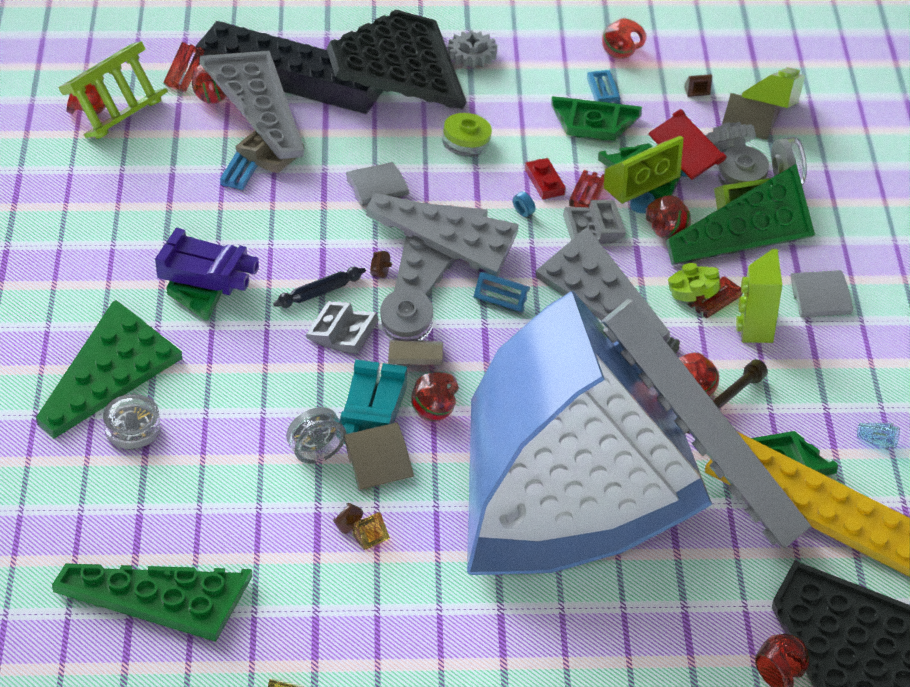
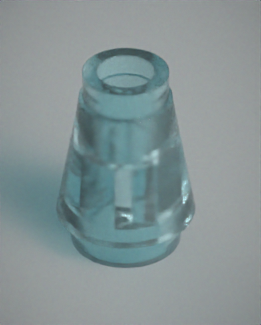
(880, 434)

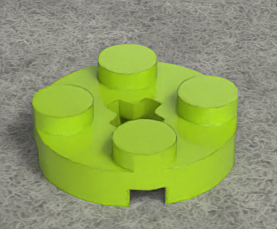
(694, 282)

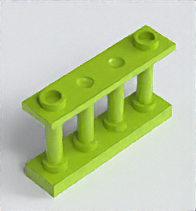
(95, 76)

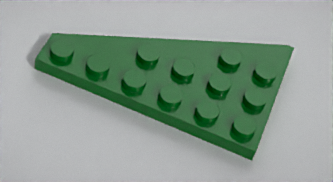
(109, 365)

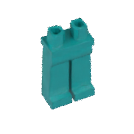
(372, 398)

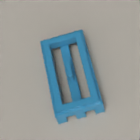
(614, 97)
(229, 171)
(521, 297)

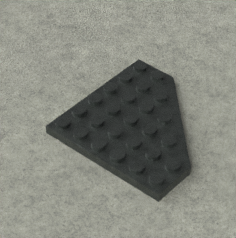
(399, 56)
(848, 629)

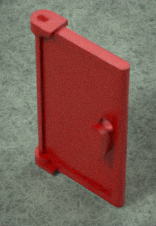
(697, 152)

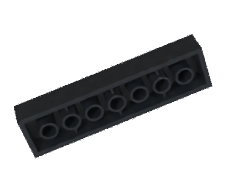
(300, 67)

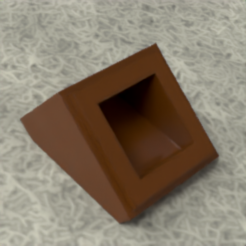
(698, 85)

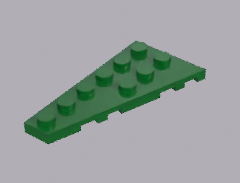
(760, 218)
(162, 594)

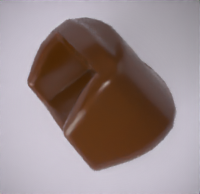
(380, 264)
(348, 517)

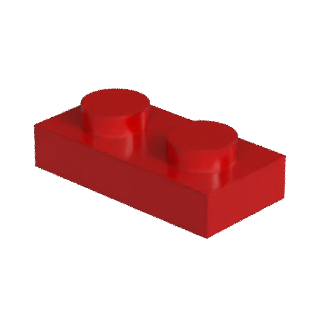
(545, 178)

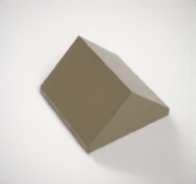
(752, 112)

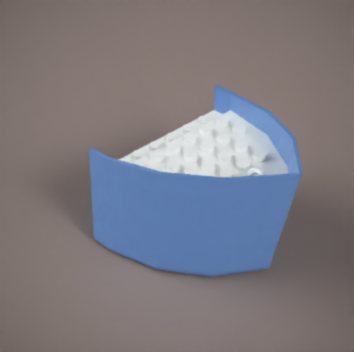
(570, 451)

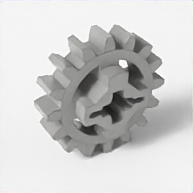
(472, 49)
(731, 135)

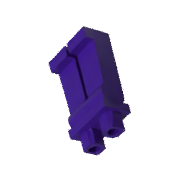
(205, 263)

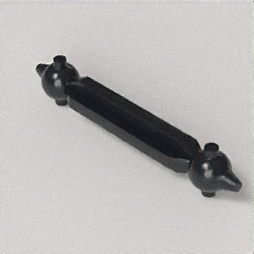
(319, 287)

